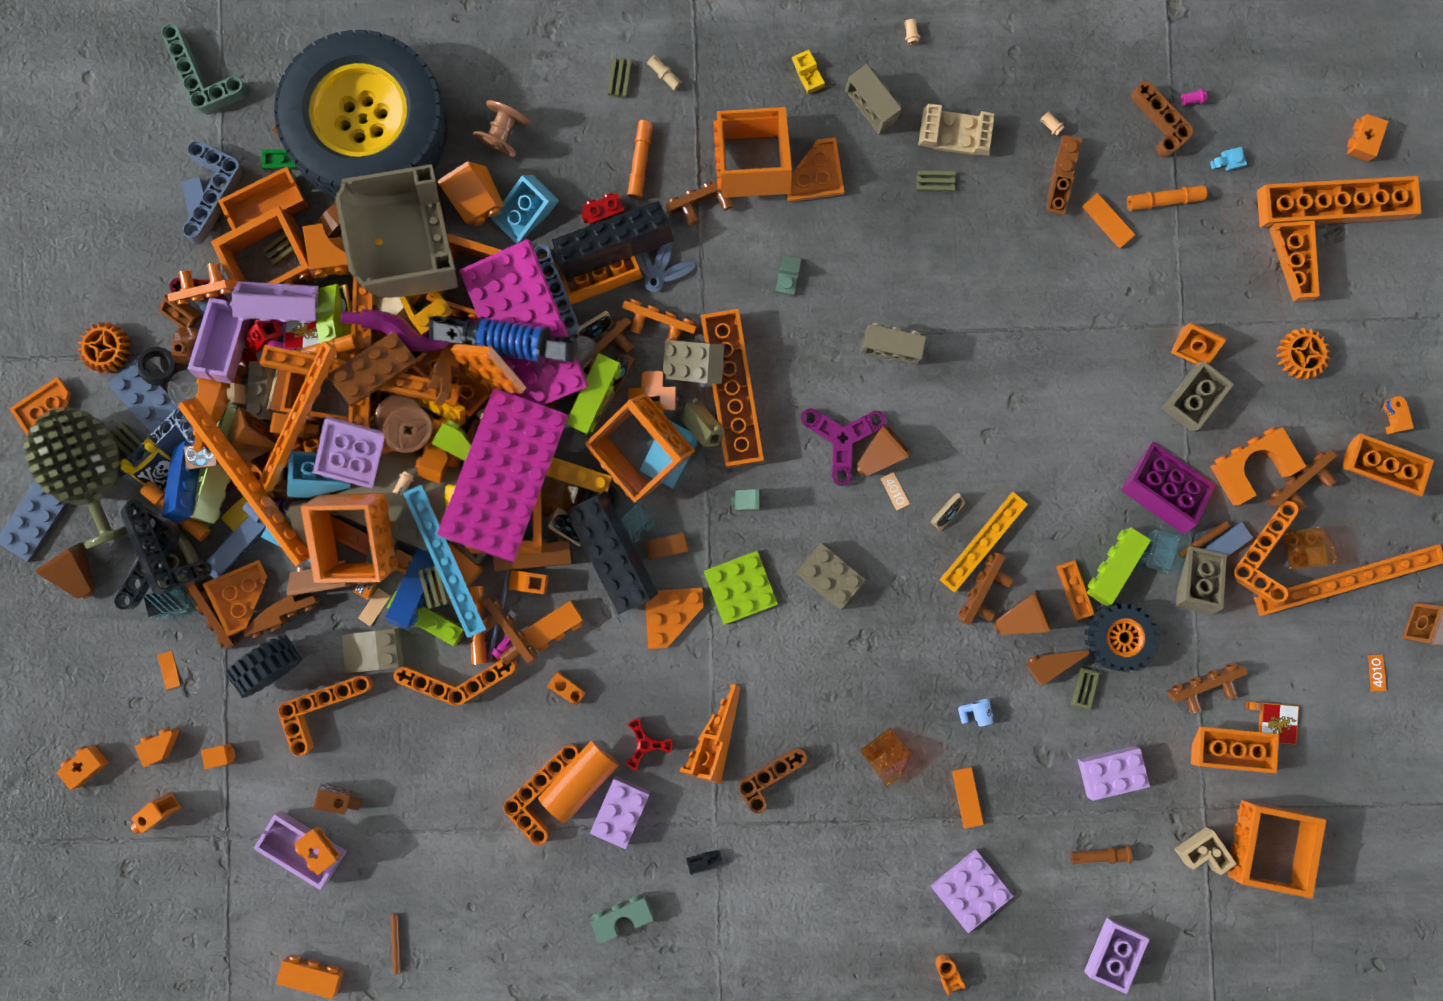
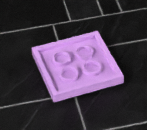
(349, 452)
(971, 891)

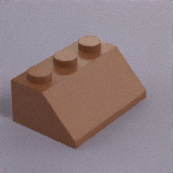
(302, 583)

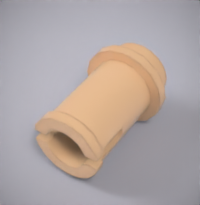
(911, 32)
(1052, 123)
(404, 482)

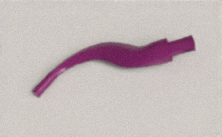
(390, 322)

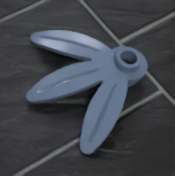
(657, 271)

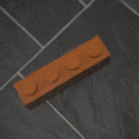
(551, 554)

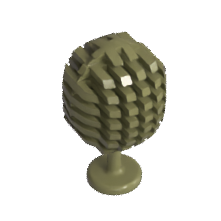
(75, 463)

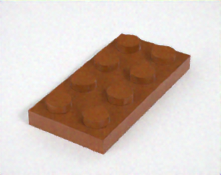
(372, 369)

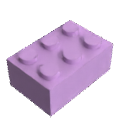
(1113, 773)
(620, 812)
(1116, 955)

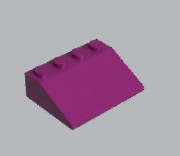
(1168, 488)

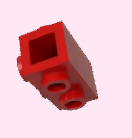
(602, 209)
(261, 334)

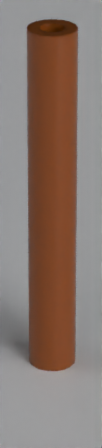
(1205, 538)
(395, 943)

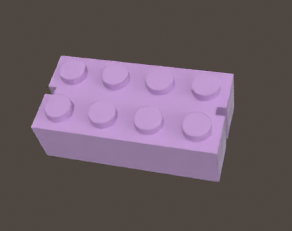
(275, 301)
(219, 343)
(280, 848)

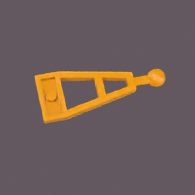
(421, 319)

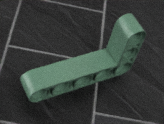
(194, 76)

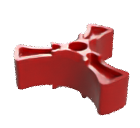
(645, 743)

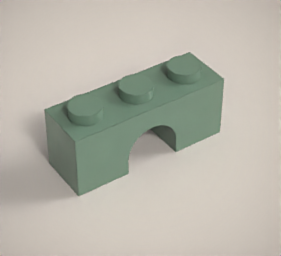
(636, 909)

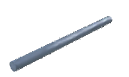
(496, 628)

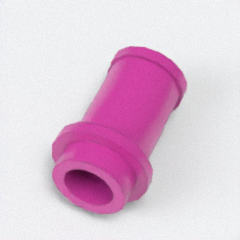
(1194, 97)
(502, 647)

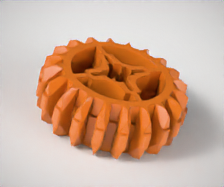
(105, 333)
(1318, 354)

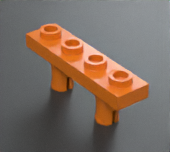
(215, 286)
(643, 313)

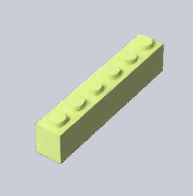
(213, 480)

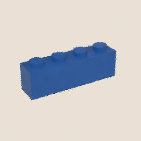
(180, 487)
(410, 592)

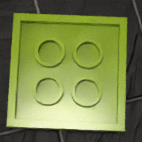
(740, 587)

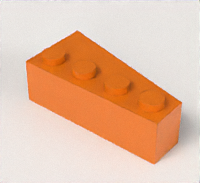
(1298, 258)

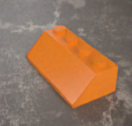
(1235, 750)

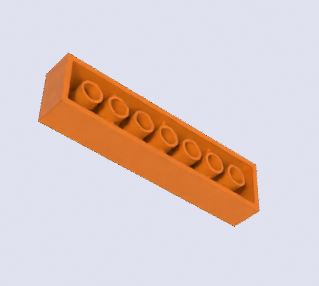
(1340, 201)
(734, 396)

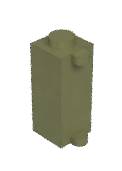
(702, 424)

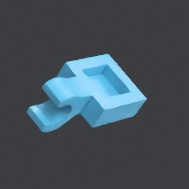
(1230, 159)

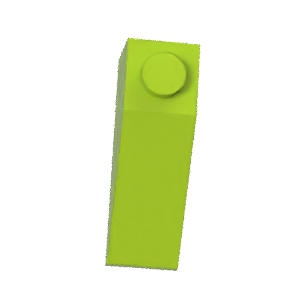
(329, 314)
(452, 439)

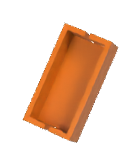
(262, 196)

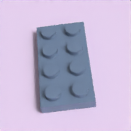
(146, 401)
(31, 523)

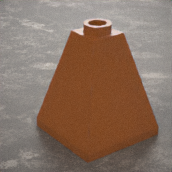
(183, 345)
(250, 435)
(882, 452)
(70, 572)
(1024, 617)
(1425, 624)

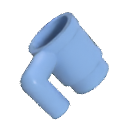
(981, 710)

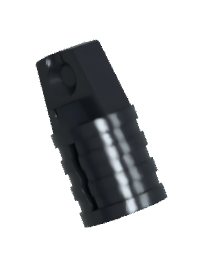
(704, 861)

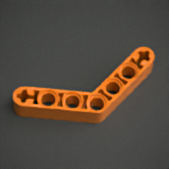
(450, 688)

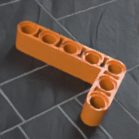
(1263, 552)
(317, 702)
(536, 788)

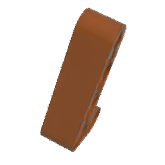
(1158, 117)
(770, 768)

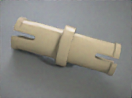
(664, 72)

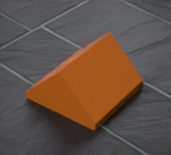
(1197, 344)

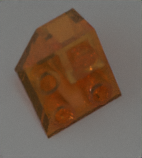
(559, 495)
(1309, 548)
(887, 756)

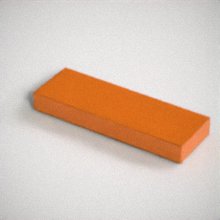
(1108, 220)
(1075, 590)
(967, 797)

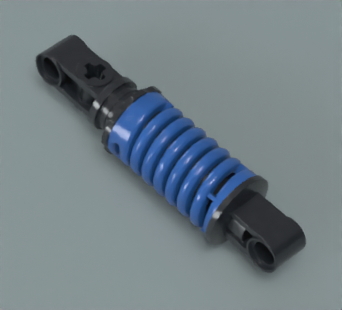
(505, 338)

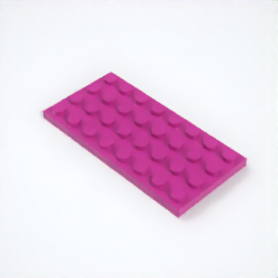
(516, 291)
(502, 475)

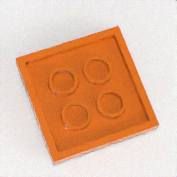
(488, 368)

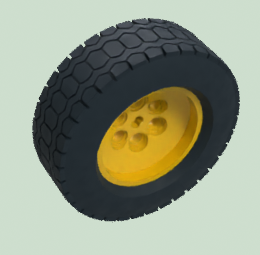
(348, 74)

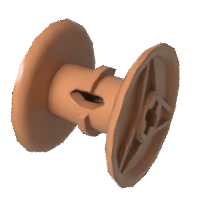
(501, 128)
(403, 423)

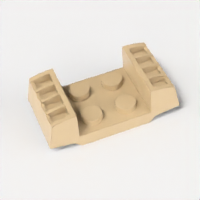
(956, 131)

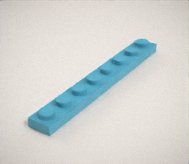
(444, 561)

